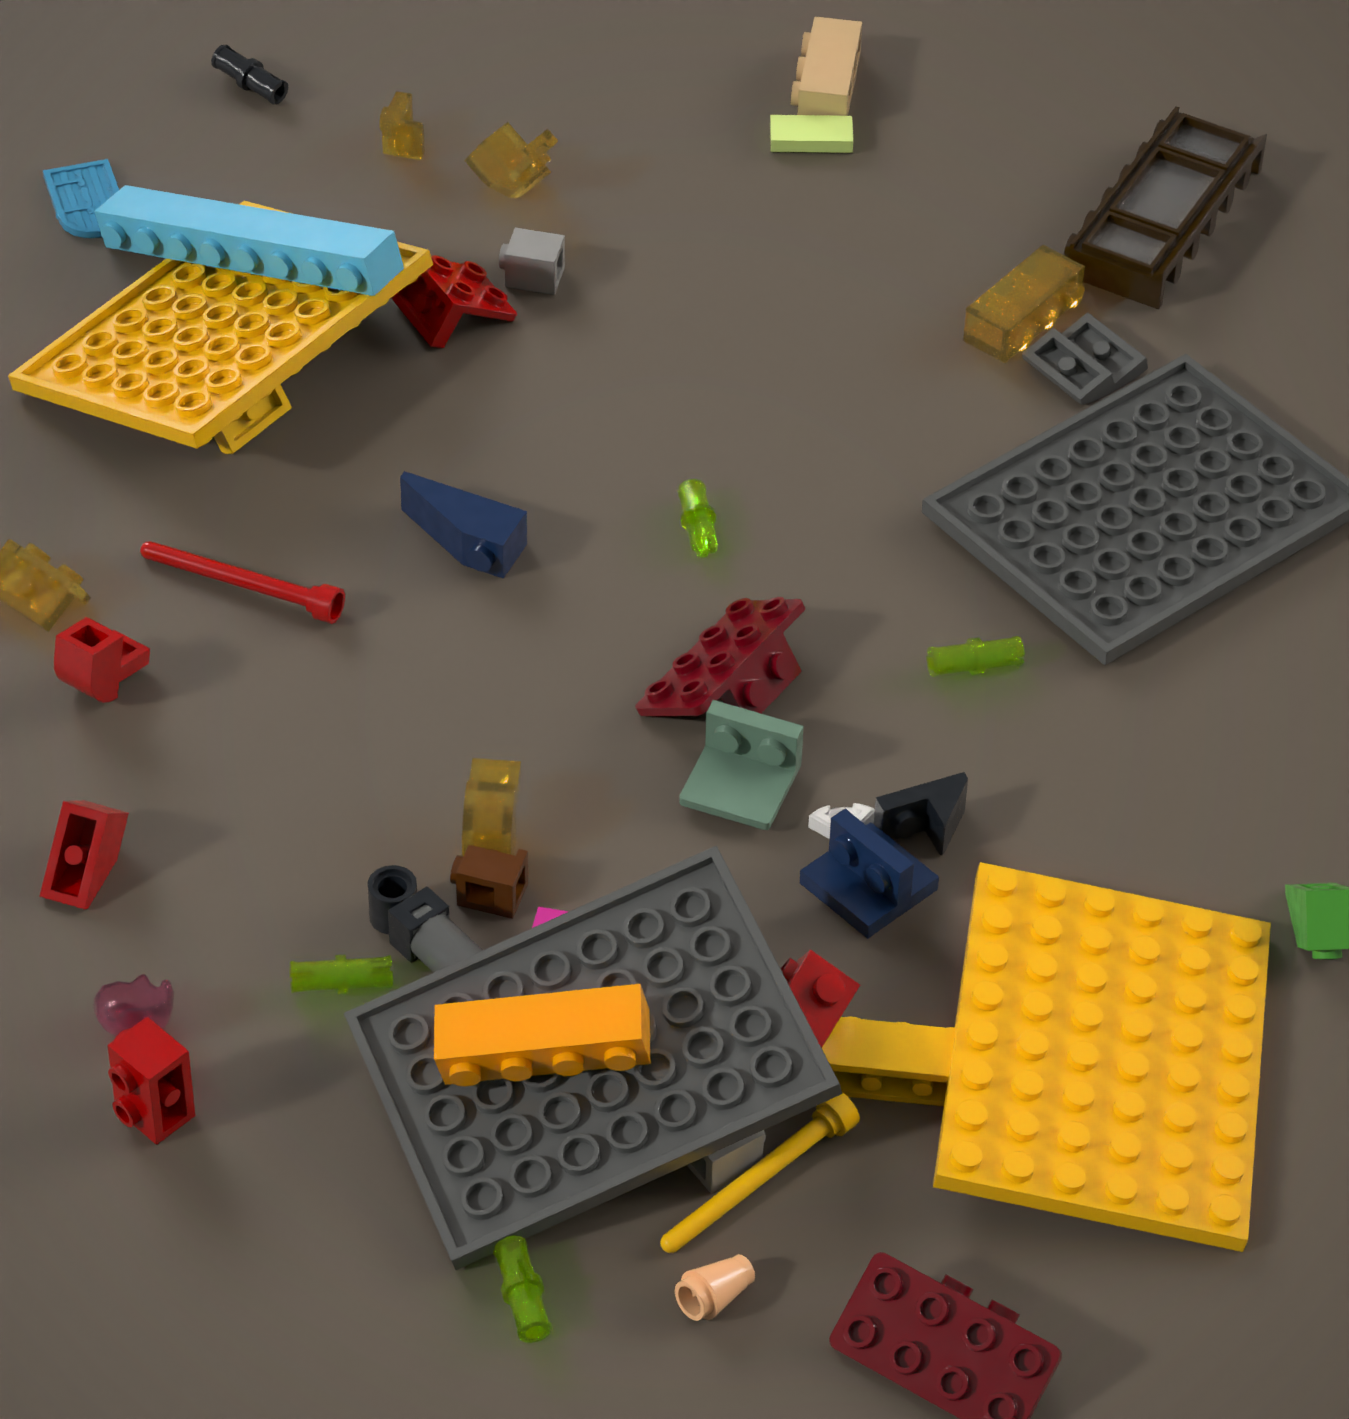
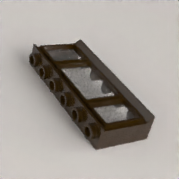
(1163, 206)

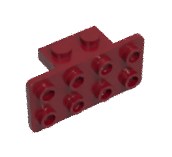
(736, 659)
(944, 1343)

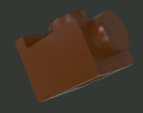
(490, 880)

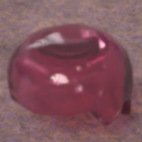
(126, 1004)

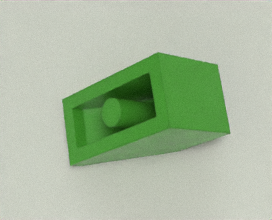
(1320, 917)

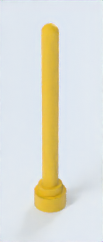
(829, 1119)

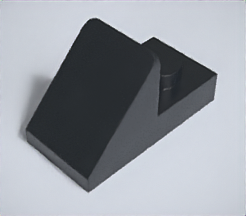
(924, 807)

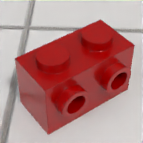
(151, 1080)

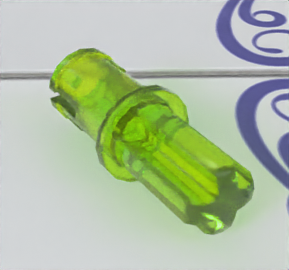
(698, 517)

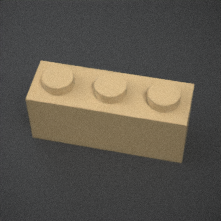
(828, 67)

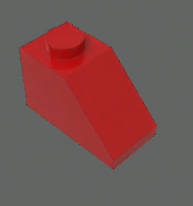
(82, 852)

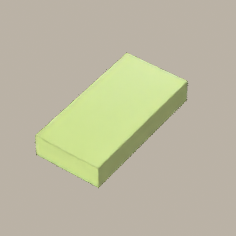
(811, 133)

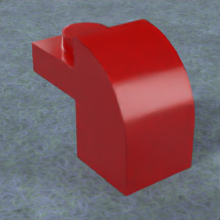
(97, 659)

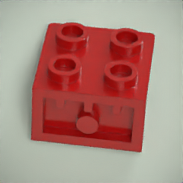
(445, 293)

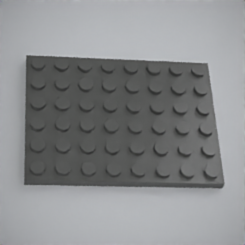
(1143, 507)
(537, 1151)

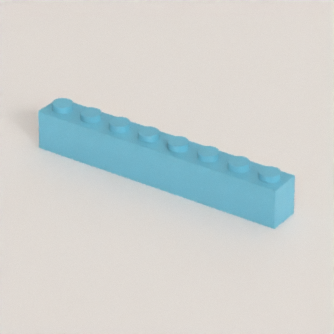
(250, 240)

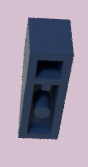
(466, 525)

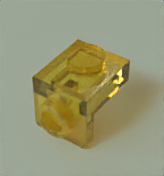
(399, 132)

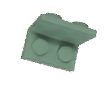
(744, 766)

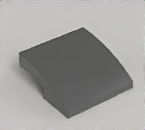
(1086, 359)

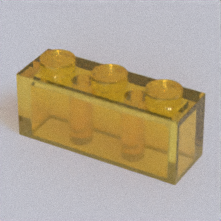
(1024, 303)

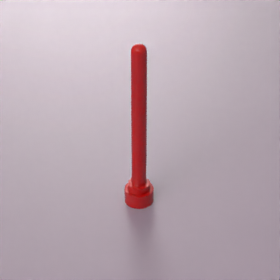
(323, 602)

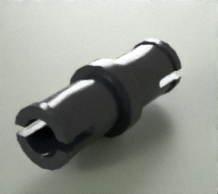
(249, 74)

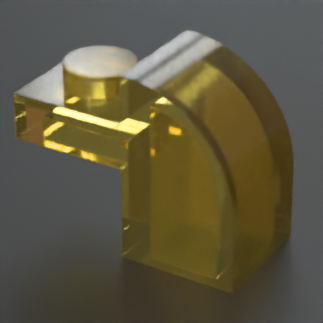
(510, 164)
(491, 805)

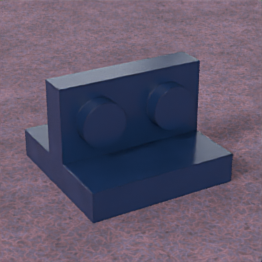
(867, 875)

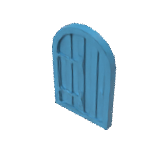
(78, 192)

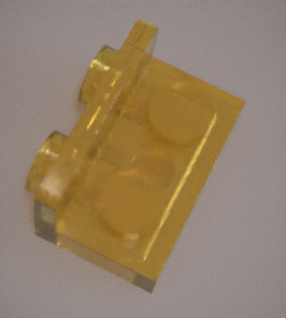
(35, 586)

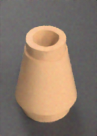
(713, 1287)

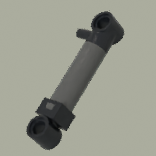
(415, 920)

